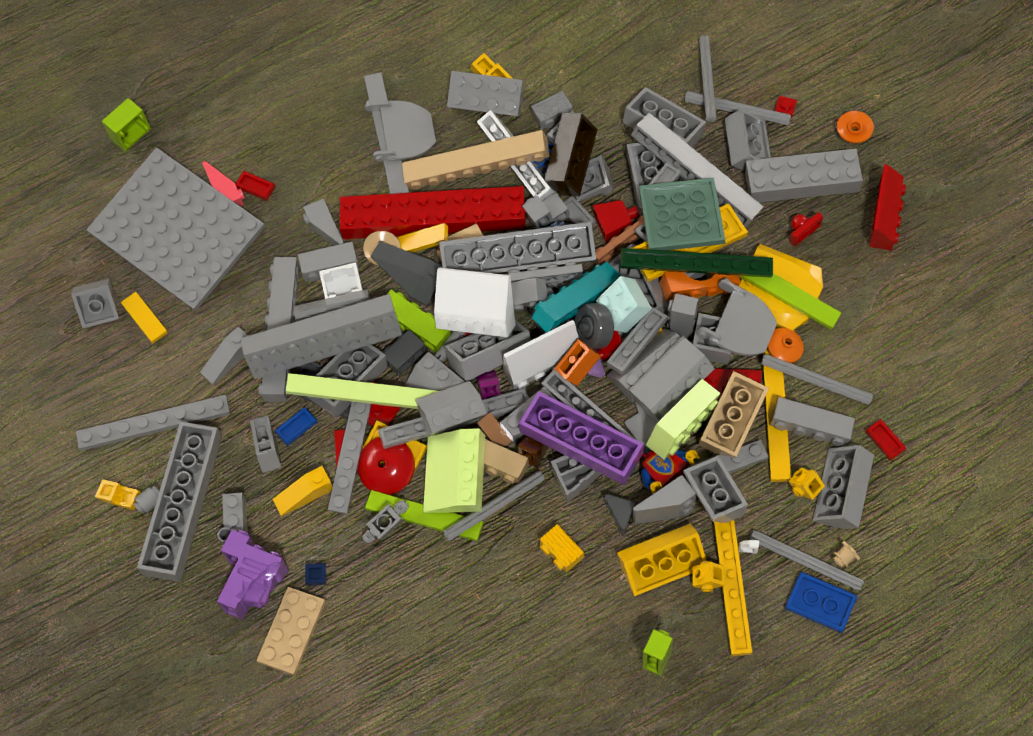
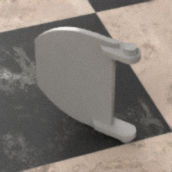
(406, 129)
(744, 325)

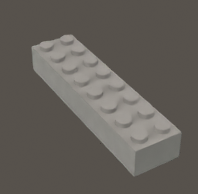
(521, 249)
(321, 336)
(179, 502)

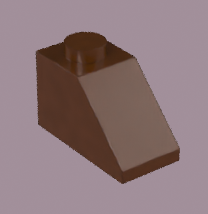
(532, 450)

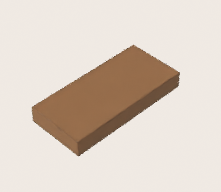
(493, 430)

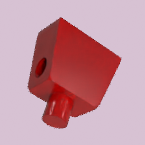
(613, 218)

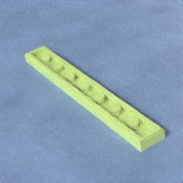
(354, 391)

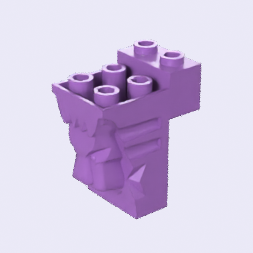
(252, 576)

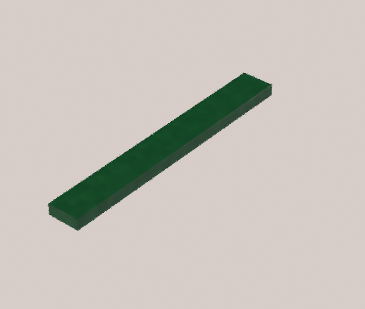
(696, 262)

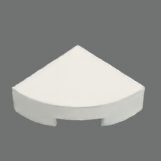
(748, 546)

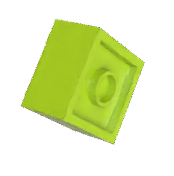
(126, 124)

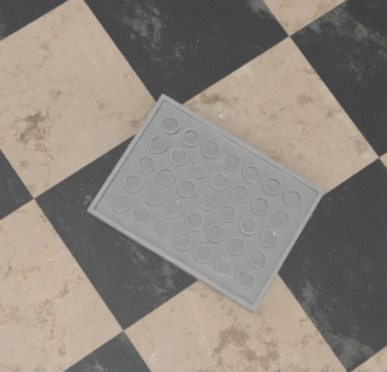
(176, 228)

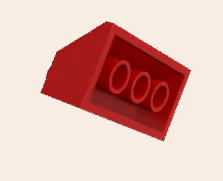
(887, 209)

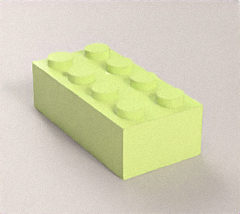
(683, 419)

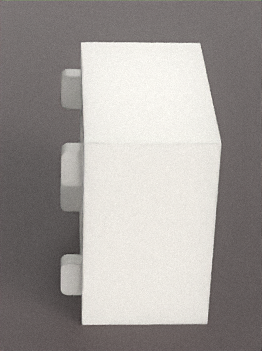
(340, 280)

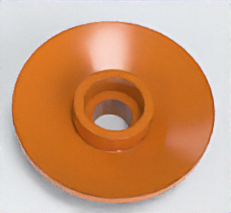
(858, 121)
(783, 351)

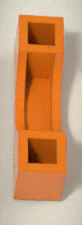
(680, 283)

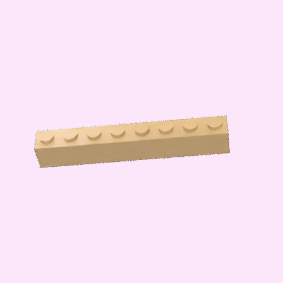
(475, 160)

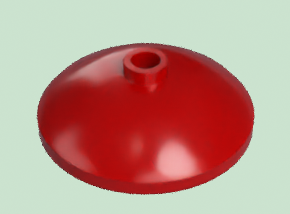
(394, 475)

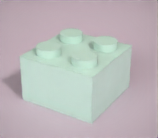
(625, 303)

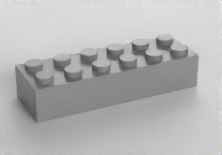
(803, 175)

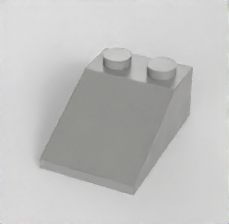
(667, 503)

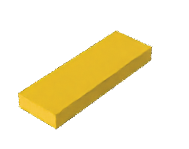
(424, 238)
(144, 317)

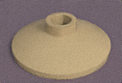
(373, 239)

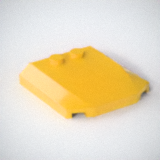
(795, 271)

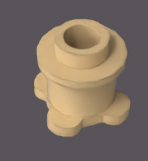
(845, 555)

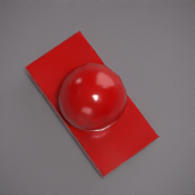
(804, 227)

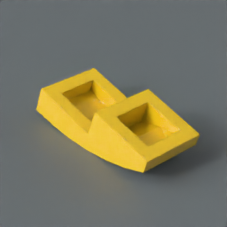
(117, 495)

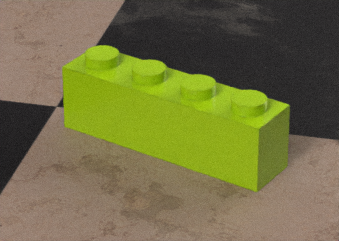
(418, 322)

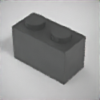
(404, 352)

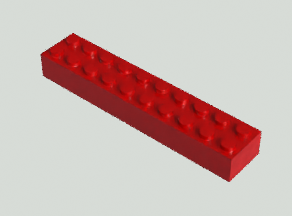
(410, 212)

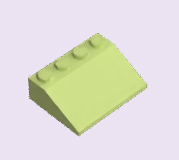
(454, 472)

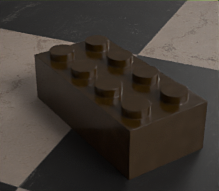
(571, 154)

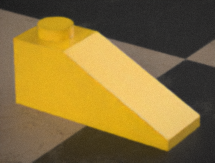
(303, 491)

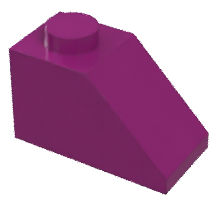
(488, 385)

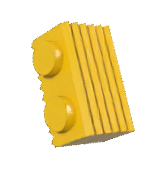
(561, 548)

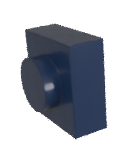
(315, 574)

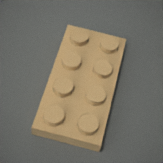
(291, 631)

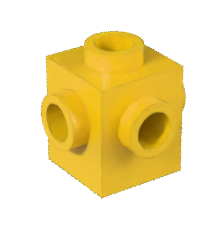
(806, 483)
(708, 576)

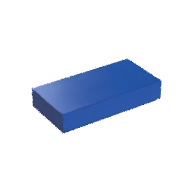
(296, 426)

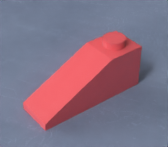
(224, 184)

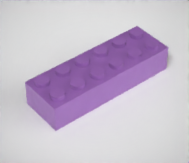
(581, 438)

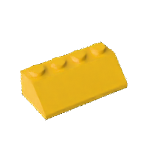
(662, 559)

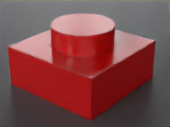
(786, 105)

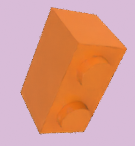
(577, 362)

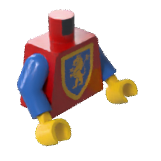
(659, 472)

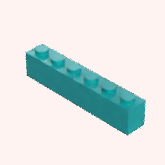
(569, 299)

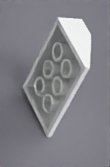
(474, 302)
(538, 356)

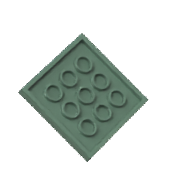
(681, 214)

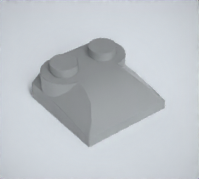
(597, 179)

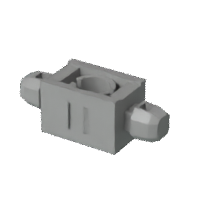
(370, 535)

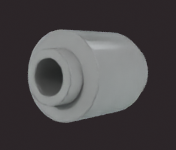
(146, 500)

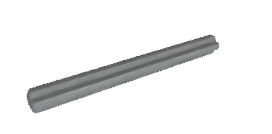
(707, 77)
(732, 106)
(817, 379)
(494, 505)
(807, 560)

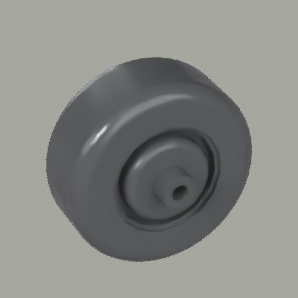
(594, 325)

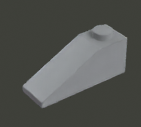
(321, 222)
(225, 357)
(265, 444)

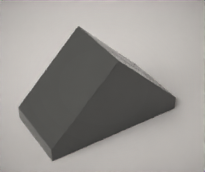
(620, 510)

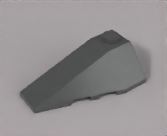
(410, 271)

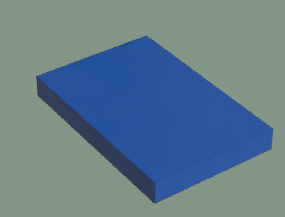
(821, 602)

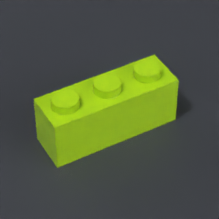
(657, 652)

